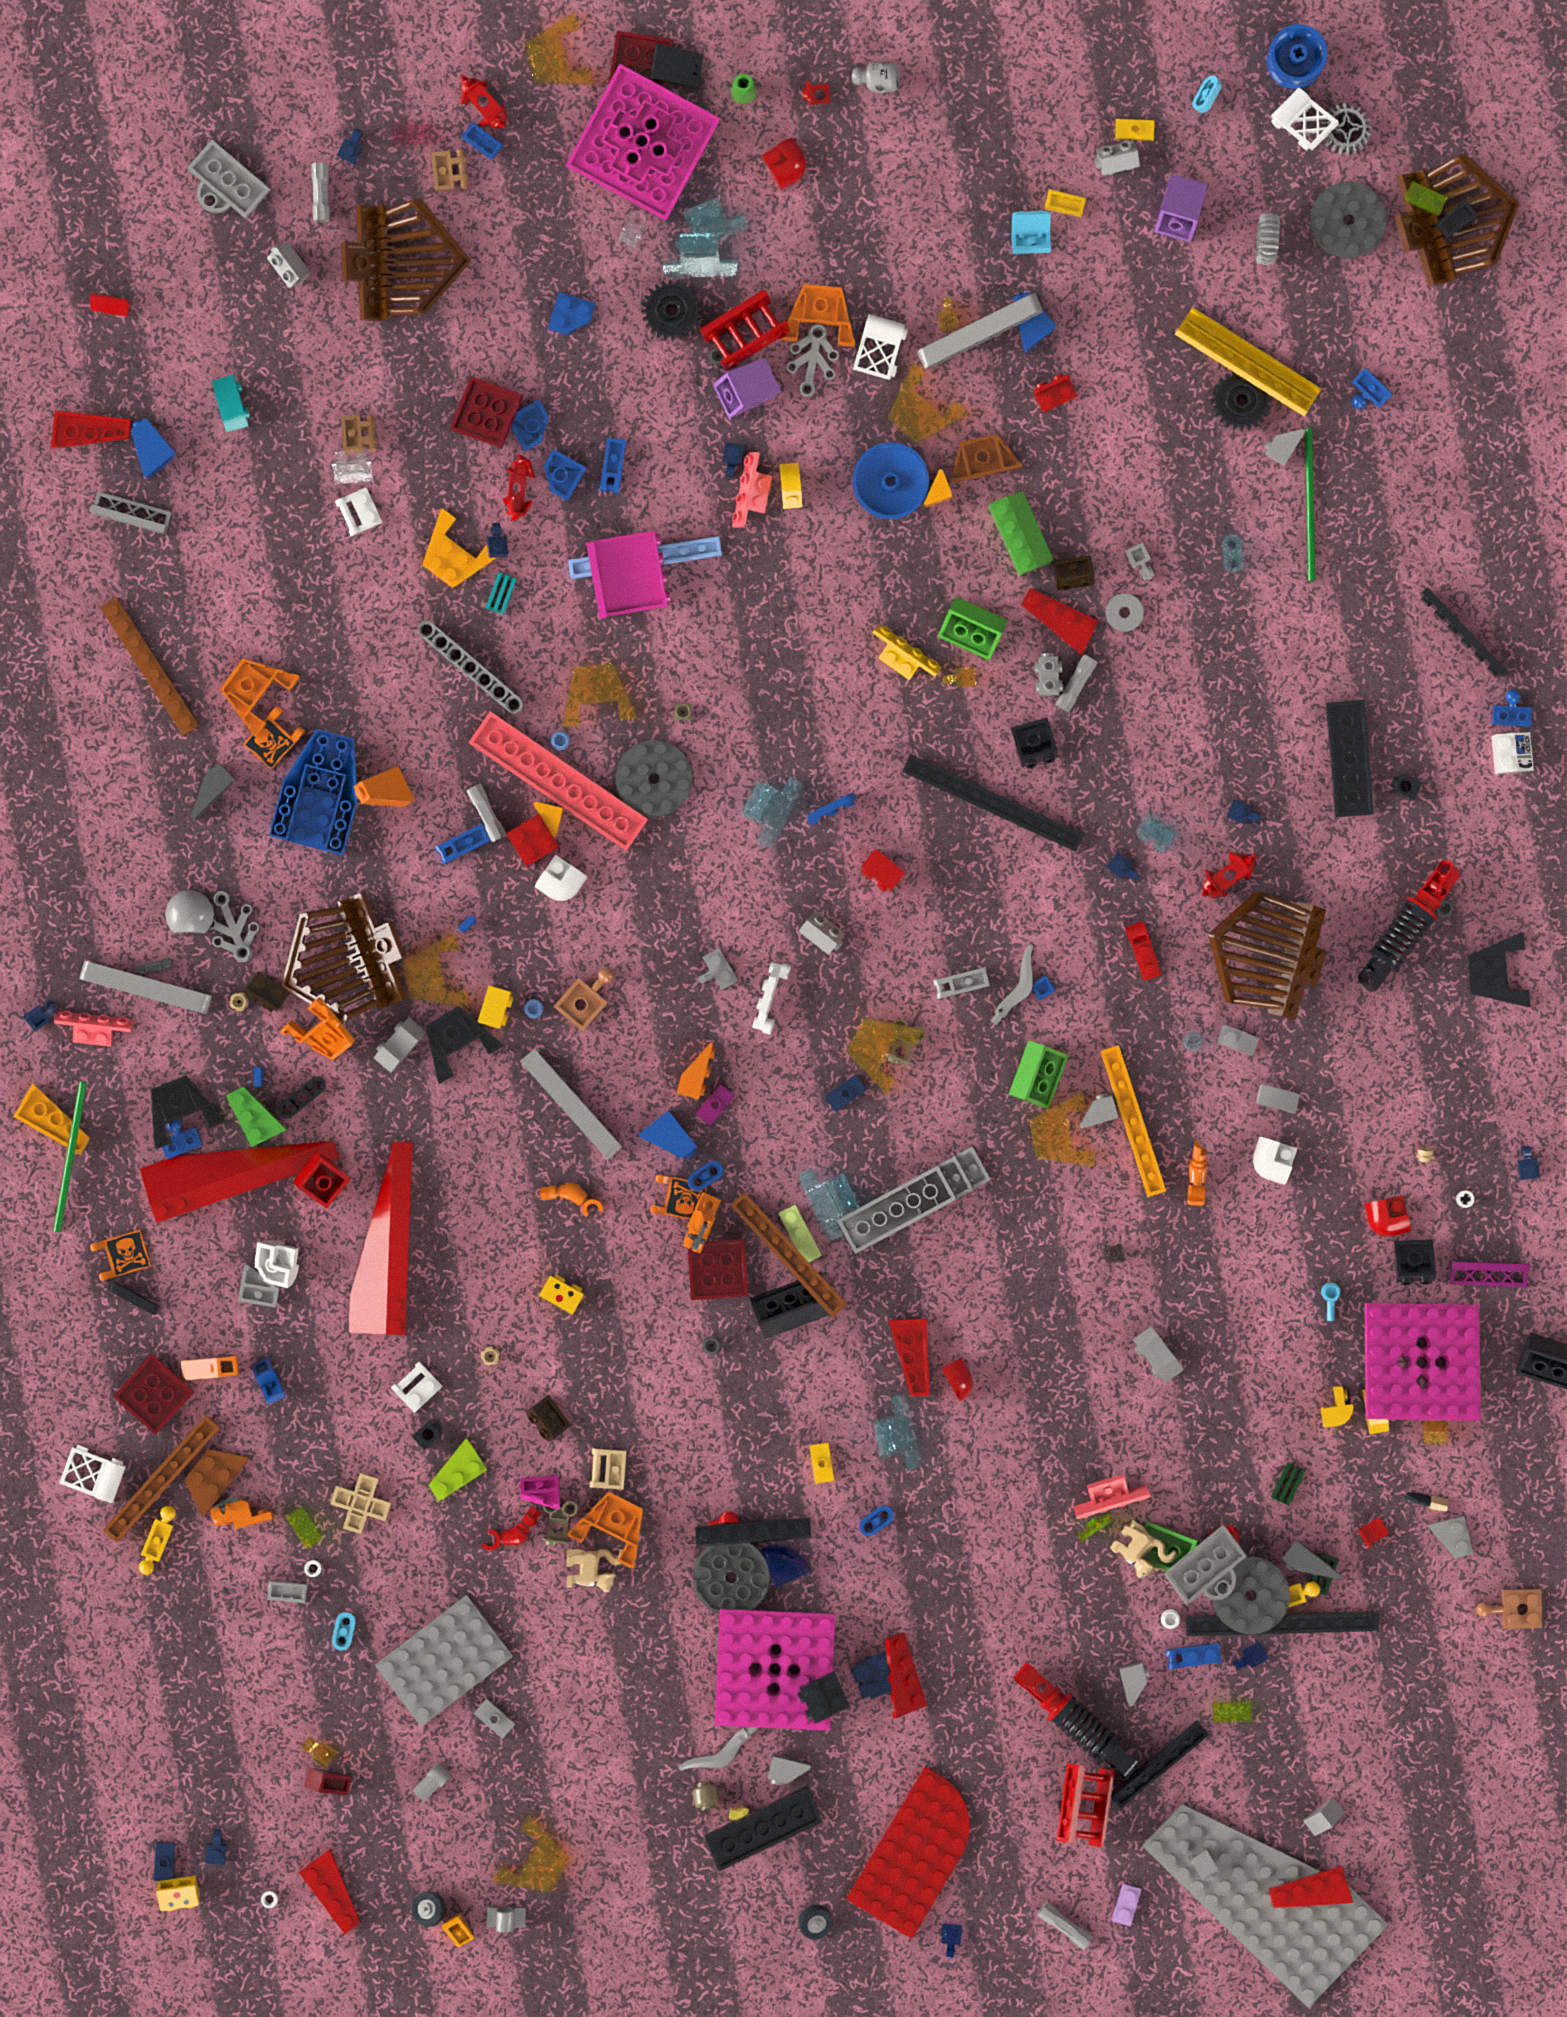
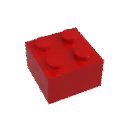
(533, 840)
(882, 871)
(322, 1179)

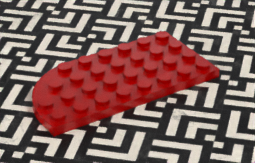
(914, 1855)

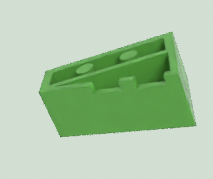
(254, 1117)

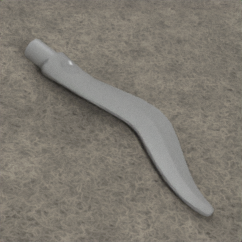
(1021, 991)
(725, 1756)

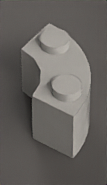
(399, 1045)
(1158, 1355)

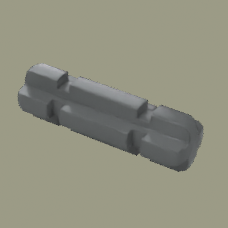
(153, 966)

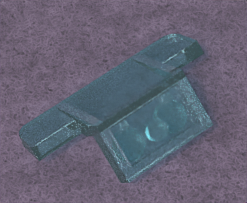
(711, 219)
(699, 258)
(771, 808)
(828, 1200)
(897, 1435)

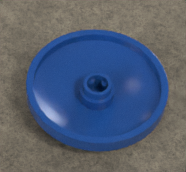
(890, 481)

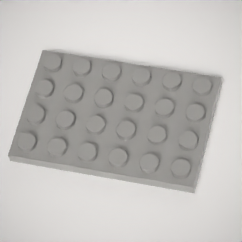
(444, 1660)

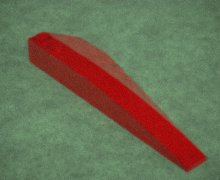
(206, 1178)
(382, 1275)

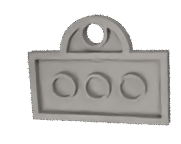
(226, 181)
(1207, 1567)

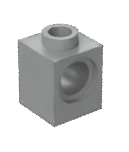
(1204, 1864)

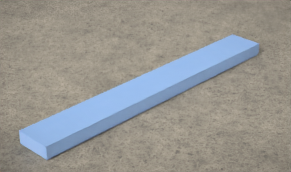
(671, 553)

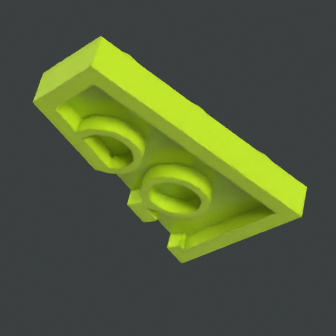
(458, 1471)

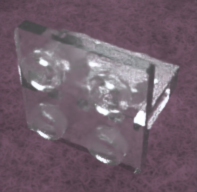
(352, 467)

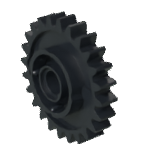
(676, 324)
(1231, 411)

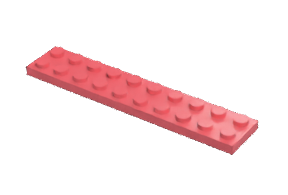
(558, 781)

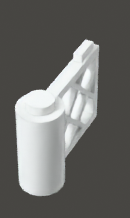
(1292, 112)
(884, 331)
(108, 1476)

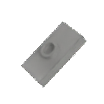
(287, 1591)
(494, 1718)

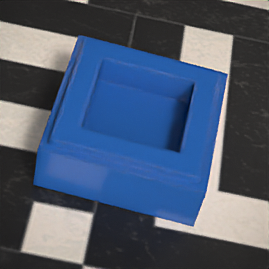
(467, 924)
(1043, 987)
(258, 1077)

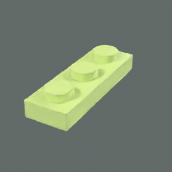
(799, 1233)

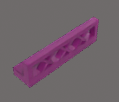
(1485, 1266)

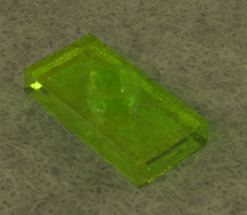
(1425, 198)
(1094, 1526)
(304, 1527)
(1232, 1711)

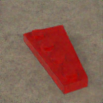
(85, 429)
(1061, 619)
(912, 1348)
(906, 1687)
(328, 1886)
(1321, 1888)

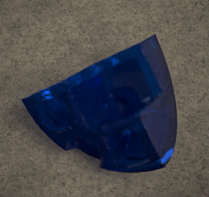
(784, 1564)

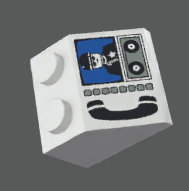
(1512, 753)

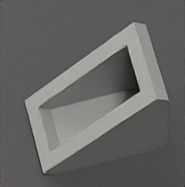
(1324, 1817)

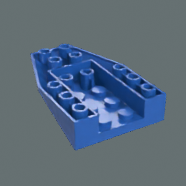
(319, 795)

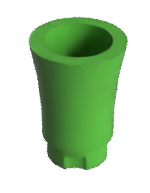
(743, 95)

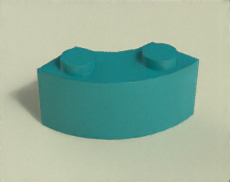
(230, 403)

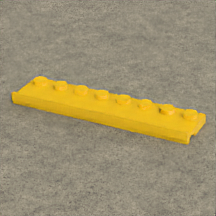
(1248, 361)

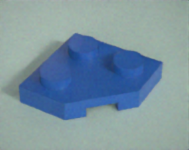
(570, 313)
(530, 425)
(563, 474)

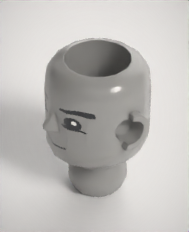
(879, 76)

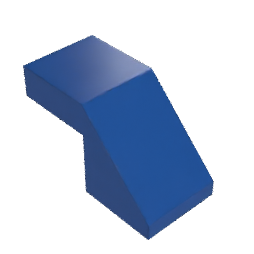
(268, 1381)

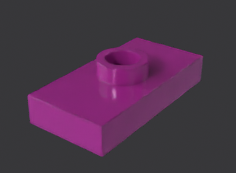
(715, 1104)

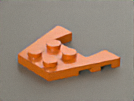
(821, 306)
(247, 686)
(326, 1037)
(617, 1519)

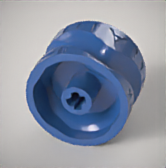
(1301, 42)

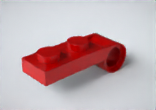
(1143, 950)

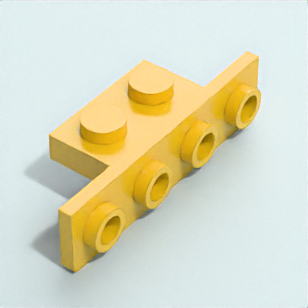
(902, 656)

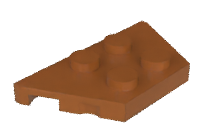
(982, 458)
(212, 1477)

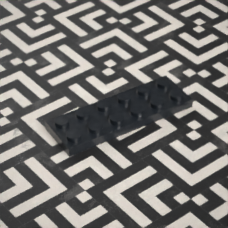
(1349, 758)
(762, 1828)

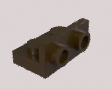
(1074, 573)
(267, 992)
(548, 1418)

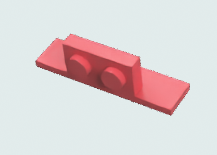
(752, 492)
(93, 1028)
(1109, 1495)

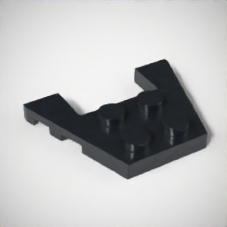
(1489, 972)
(452, 1033)
(177, 1101)

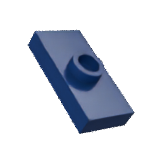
(482, 141)

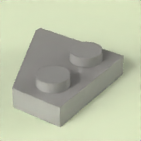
(256, 1290)
(1453, 1535)

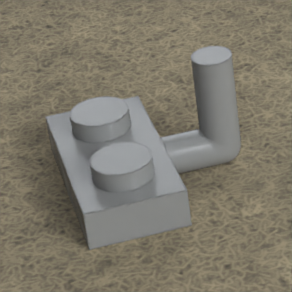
(718, 969)

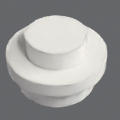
(1170, 1619)

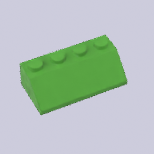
(1020, 533)

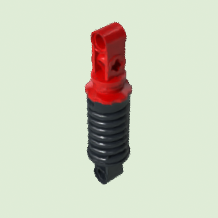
(1415, 916)
(1076, 1718)

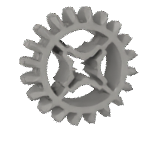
(1354, 128)
(1267, 238)

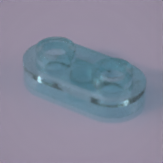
(1232, 553)

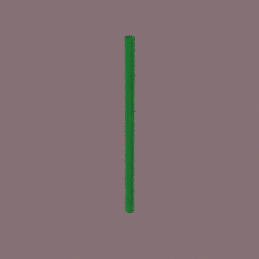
(1310, 504)
(70, 1156)

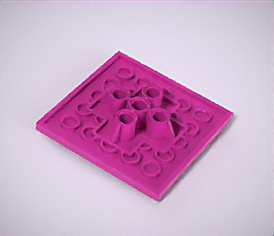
(653, 180)
(1447, 1334)
(746, 1639)

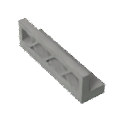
(128, 519)

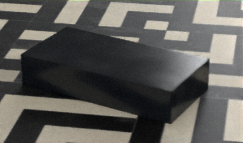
(1456, 220)

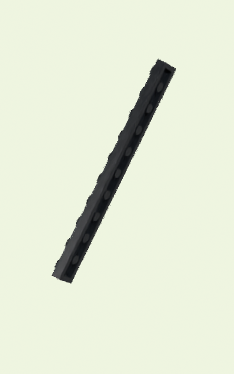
(992, 803)
(1292, 1624)

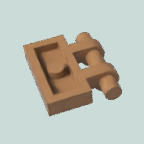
(443, 171)
(352, 433)

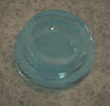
(1192, 1041)

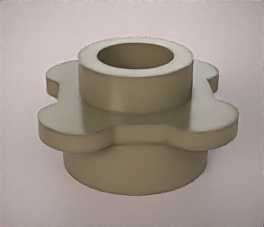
(679, 707)

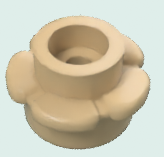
(244, 1001)
(1425, 1154)
(485, 1356)

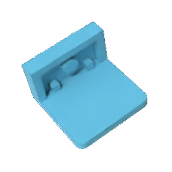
(1031, 232)

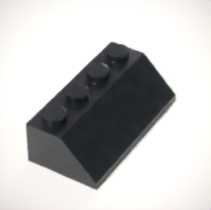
(786, 1309)
(1544, 1360)

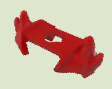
(494, 115)
(518, 473)
(1217, 884)

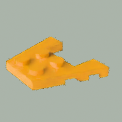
(447, 558)

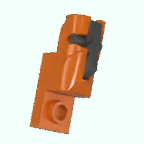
(701, 1222)
(239, 1513)

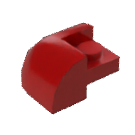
(785, 163)
(1388, 1216)
(959, 1378)

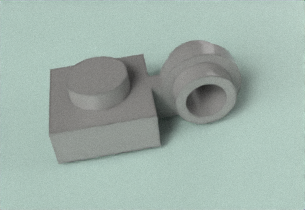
(1138, 557)

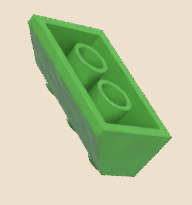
(972, 628)
(1038, 1074)

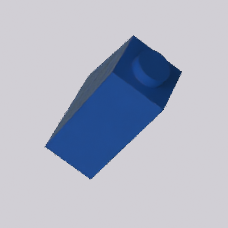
(1034, 329)
(150, 447)
(669, 1136)

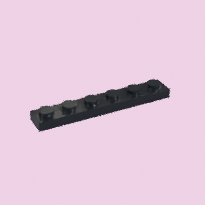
(1468, 638)
(752, 1532)
(1158, 1764)

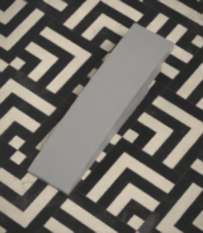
(914, 1200)

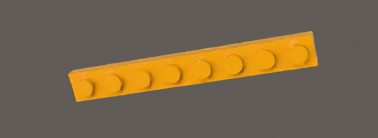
(1133, 1121)

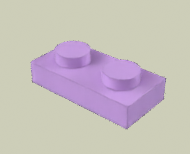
(1126, 1904)

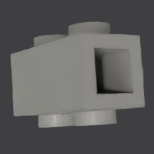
(1117, 158)
(288, 264)
(1048, 672)
(822, 932)

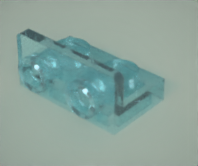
(1157, 833)

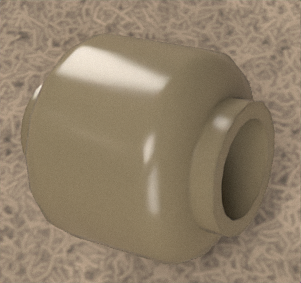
(705, 1796)

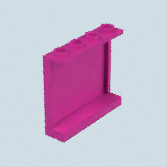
(628, 573)

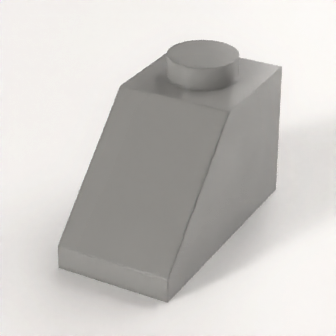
(1283, 446)
(1237, 1040)
(1099, 1111)
(1133, 1680)
(786, 1769)

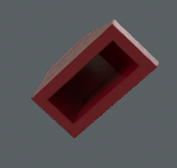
(328, 1781)

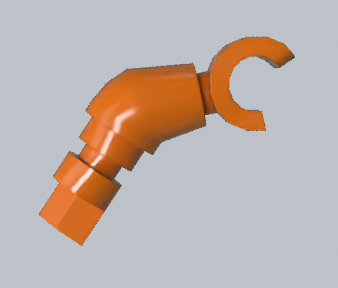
(1197, 1176)
(572, 1192)

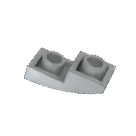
(1277, 1098)

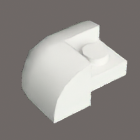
(560, 880)
(1273, 1160)
(277, 1262)

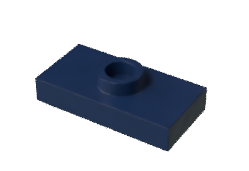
(845, 1093)
(164, 1861)

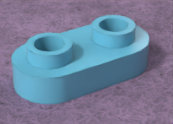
(1207, 94)
(343, 1630)

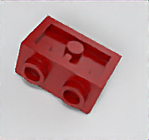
(1054, 393)

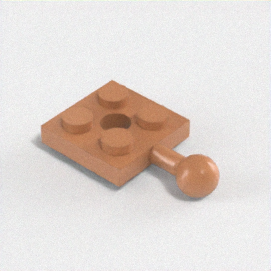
(594, 1002)
(1510, 1600)

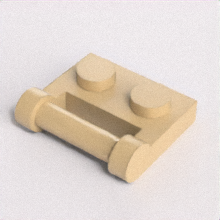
(614, 1469)

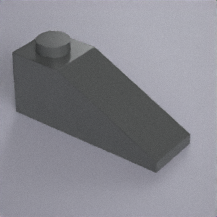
(213, 786)
(1306, 1561)

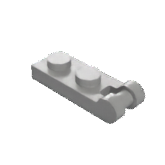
(962, 983)

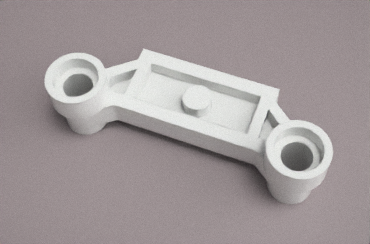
(777, 971)

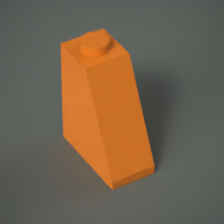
(385, 789)

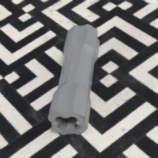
(320, 192)
(1076, 683)
(480, 801)
(1075, 1933)

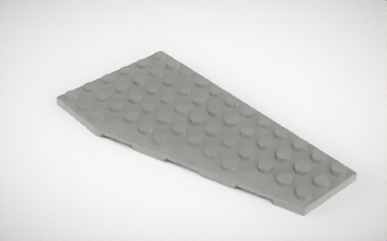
(1298, 1944)

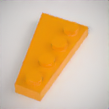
(48, 1119)

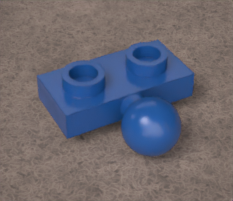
(1371, 388)
(1512, 714)
(180, 1140)

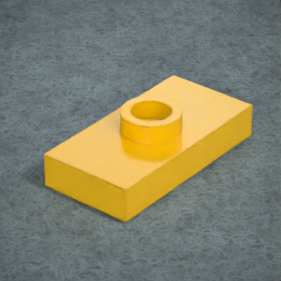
(1134, 130)
(1065, 203)
(821, 1463)

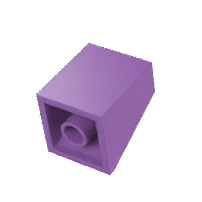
(1180, 208)
(746, 387)

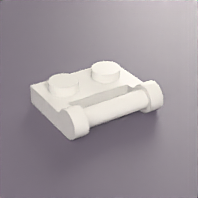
(365, 509)
(421, 1392)

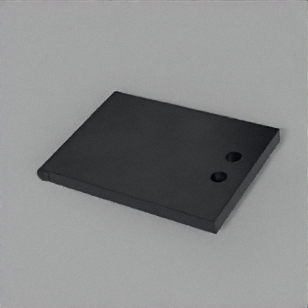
(677, 66)

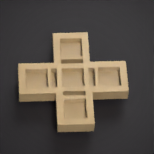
(360, 1503)

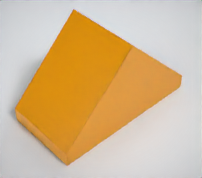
(939, 491)
(551, 816)
(457, 1930)

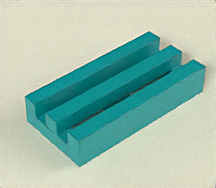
(489, 603)

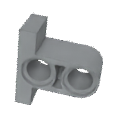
(506, 1918)

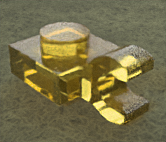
(947, 319)
(963, 677)
(322, 1753)

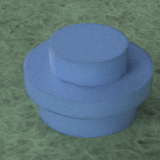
(560, 740)
(533, 1008)

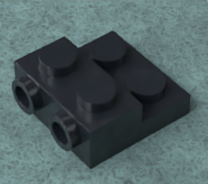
(1034, 743)
(1414, 1261)
(823, 1697)

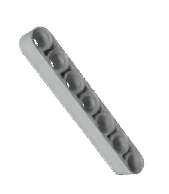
(980, 331)
(463, 661)
(145, 987)
(571, 1104)

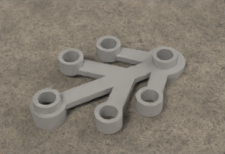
(813, 356)
(234, 929)

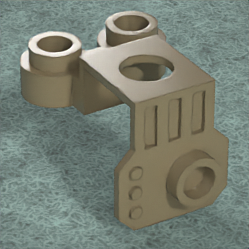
(901, 1043)
(559, 1516)

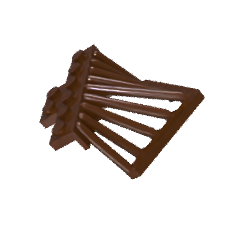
(1419, 230)
(369, 261)
(375, 948)
(1299, 963)

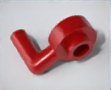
(726, 1518)

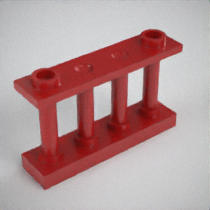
(741, 313)
(1071, 1802)

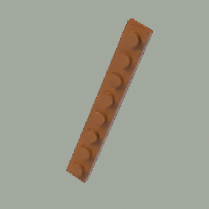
(149, 666)
(788, 1255)
(161, 1478)

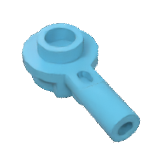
(1331, 1293)

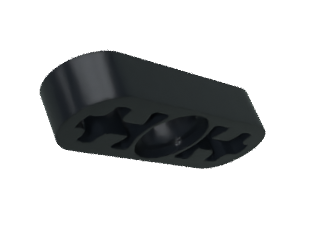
(294, 1110)
(133, 1297)

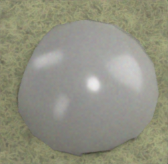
(189, 912)

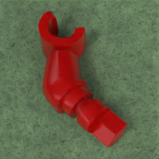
(517, 1534)

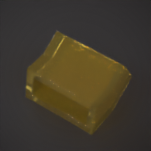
(1435, 1432)

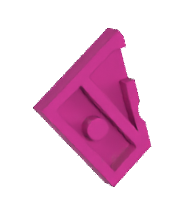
(541, 1490)

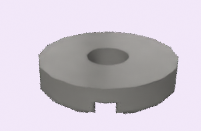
(1127, 601)

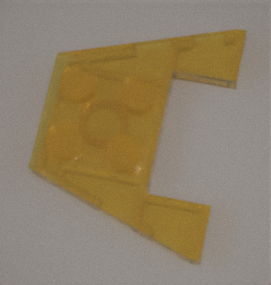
(548, 56)
(915, 415)
(594, 686)
(426, 977)
(873, 1042)
(1052, 1134)
(542, 1866)

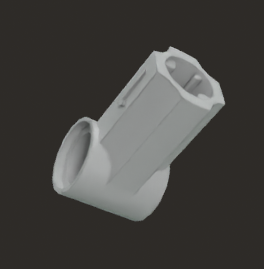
(435, 1778)

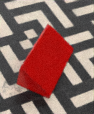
(109, 305)

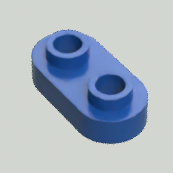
(704, 1176)
(876, 1520)

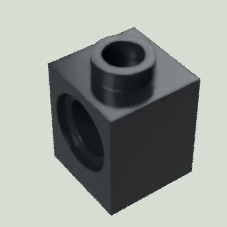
(1413, 790)
(419, 1435)

